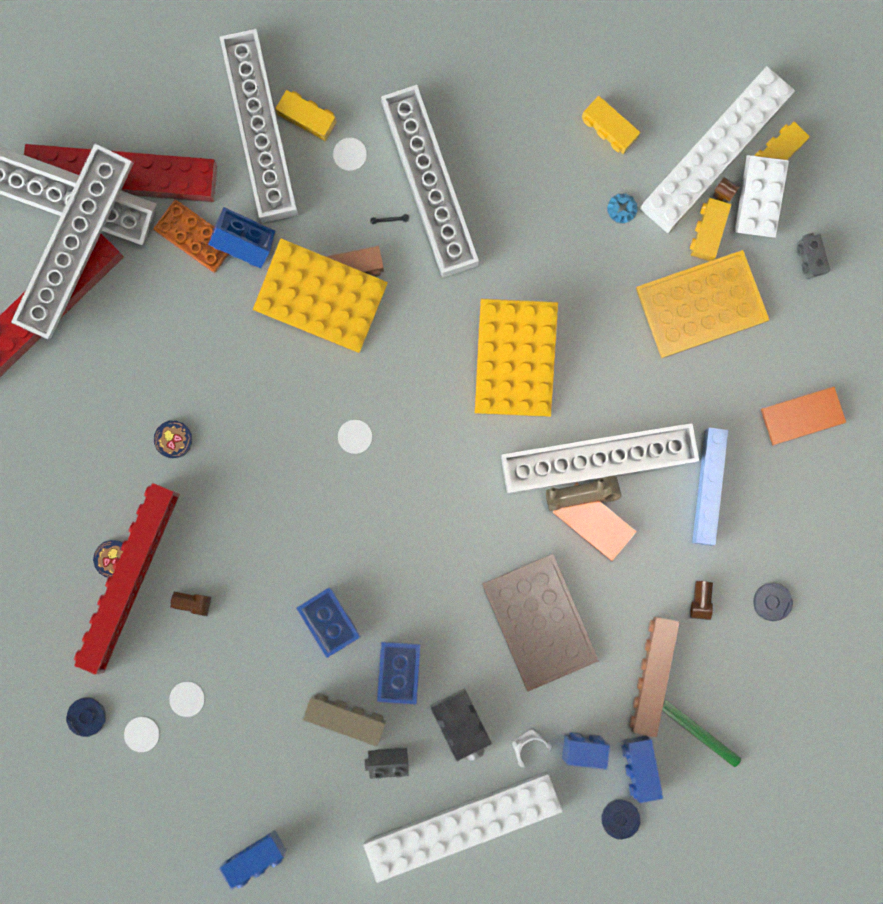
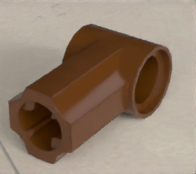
(725, 190)
(195, 603)
(701, 606)

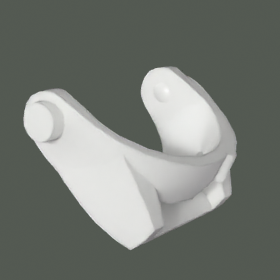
(523, 739)

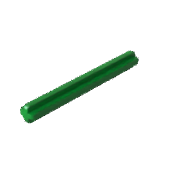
(701, 734)

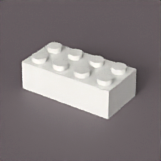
(761, 196)

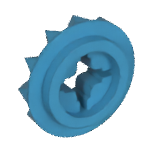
(623, 216)

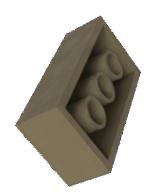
(344, 720)

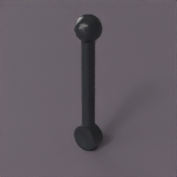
(405, 218)

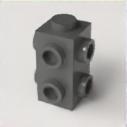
(813, 255)
(387, 763)

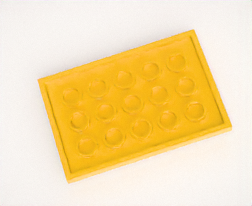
(319, 295)
(702, 304)
(516, 357)

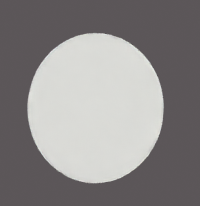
(349, 154)
(354, 436)
(186, 699)
(141, 734)

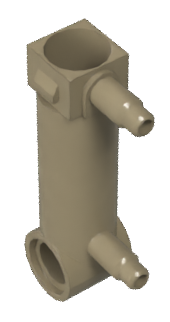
(604, 489)

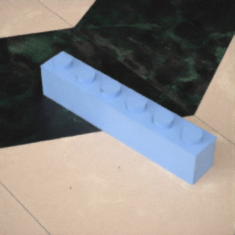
(710, 486)

